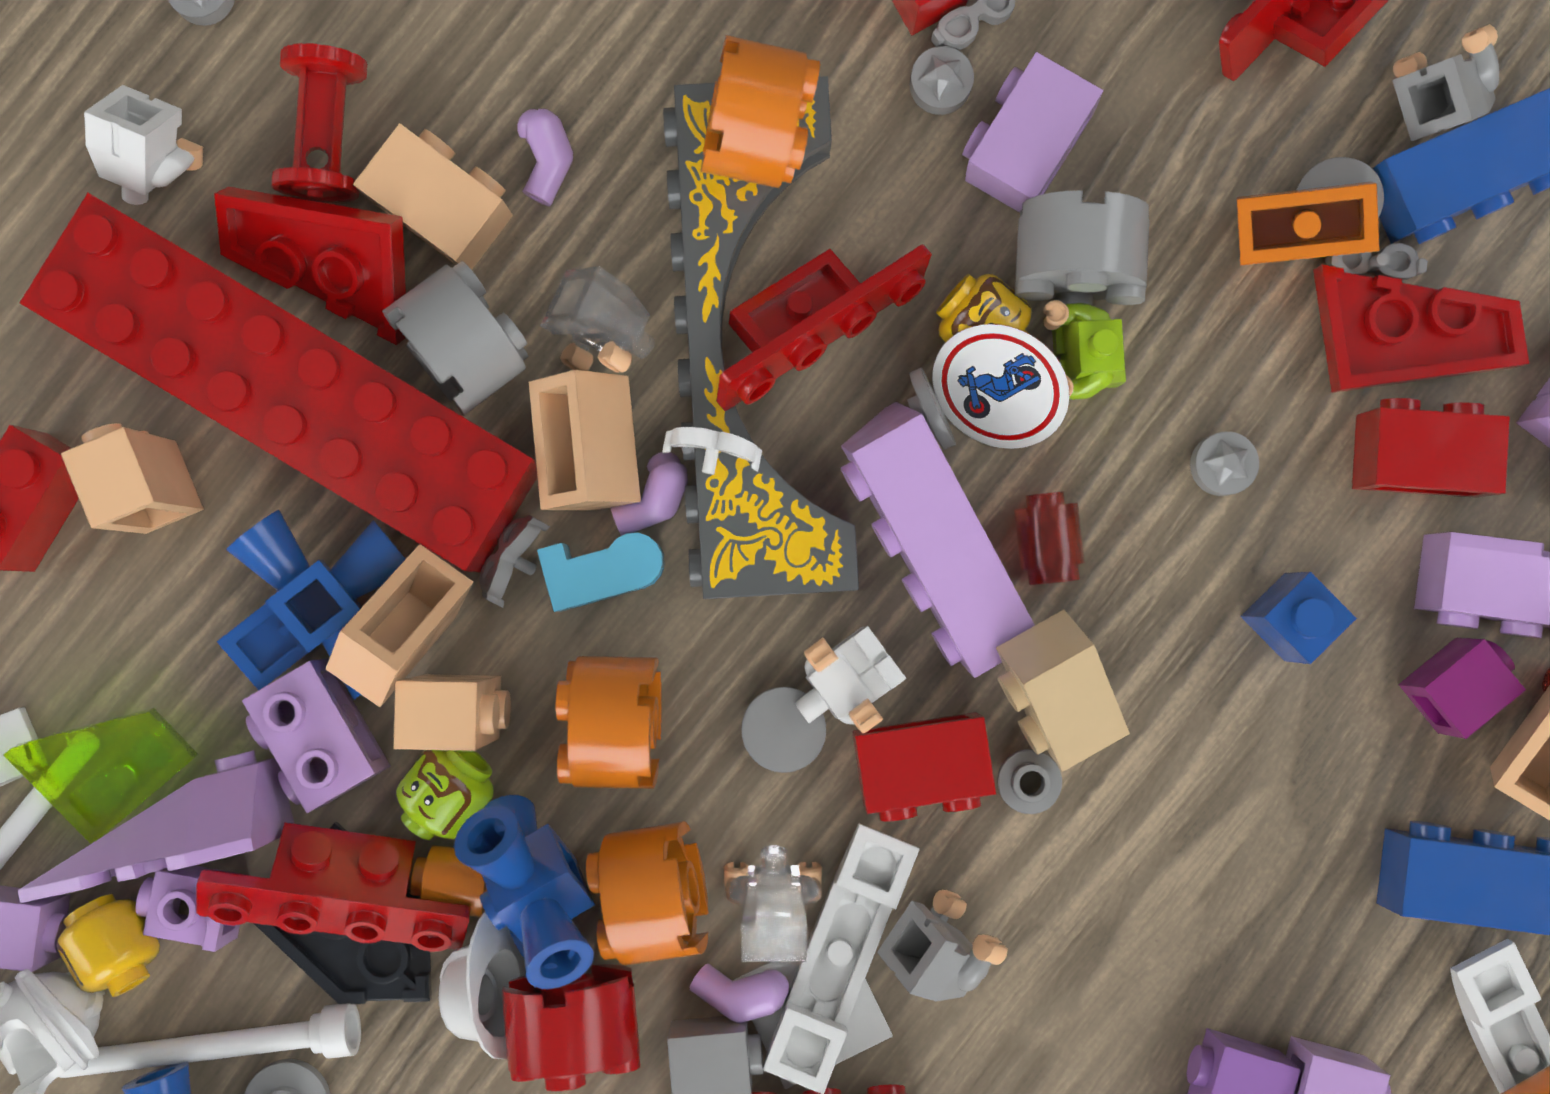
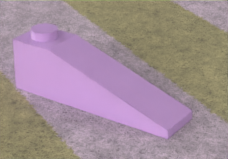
(196, 824)

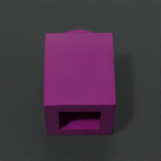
(1463, 686)

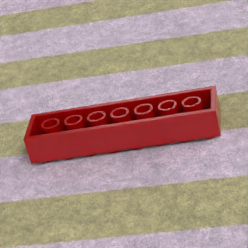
(281, 384)

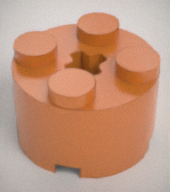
(756, 113)
(611, 720)
(648, 894)

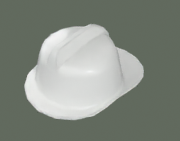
(474, 983)

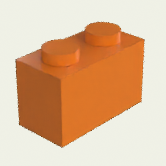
(1308, 223)

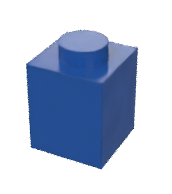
(1298, 617)

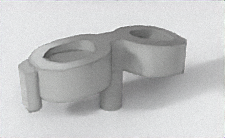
(961, 25)
(1394, 261)
(512, 544)

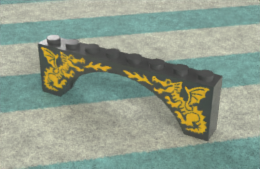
(752, 524)

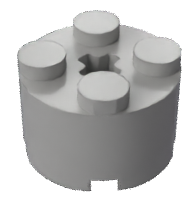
(1083, 249)
(458, 337)

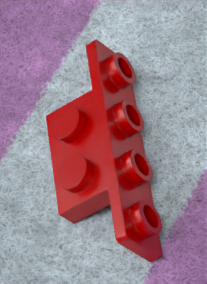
(1307, 26)
(806, 312)
(335, 886)

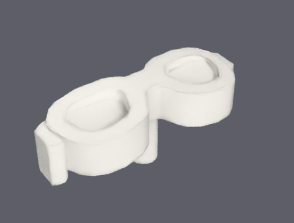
(713, 443)

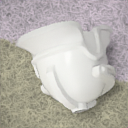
(46, 1027)

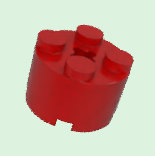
(572, 1028)

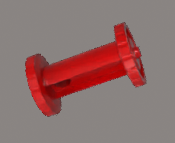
(319, 121)

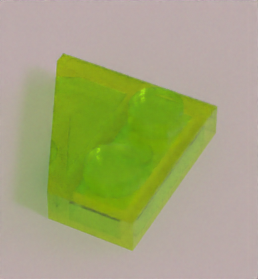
(103, 768)

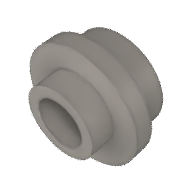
(1011, 773)

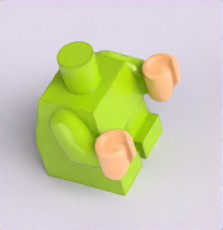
(1088, 347)

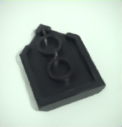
(358, 970)

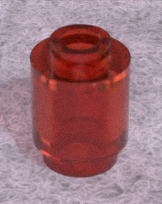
(1049, 539)

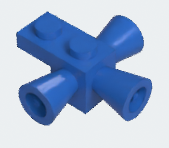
(310, 600)
(530, 888)

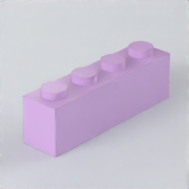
(937, 535)
(1485, 579)

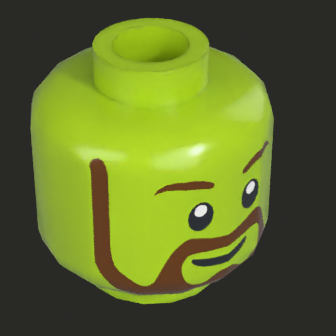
(443, 792)

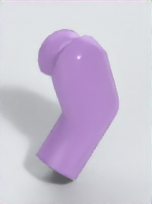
(551, 150)
(659, 498)
(744, 998)

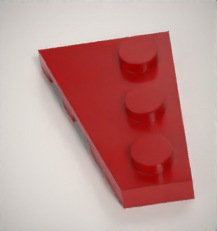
(324, 248)
(1410, 333)

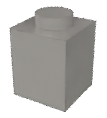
(713, 1056)

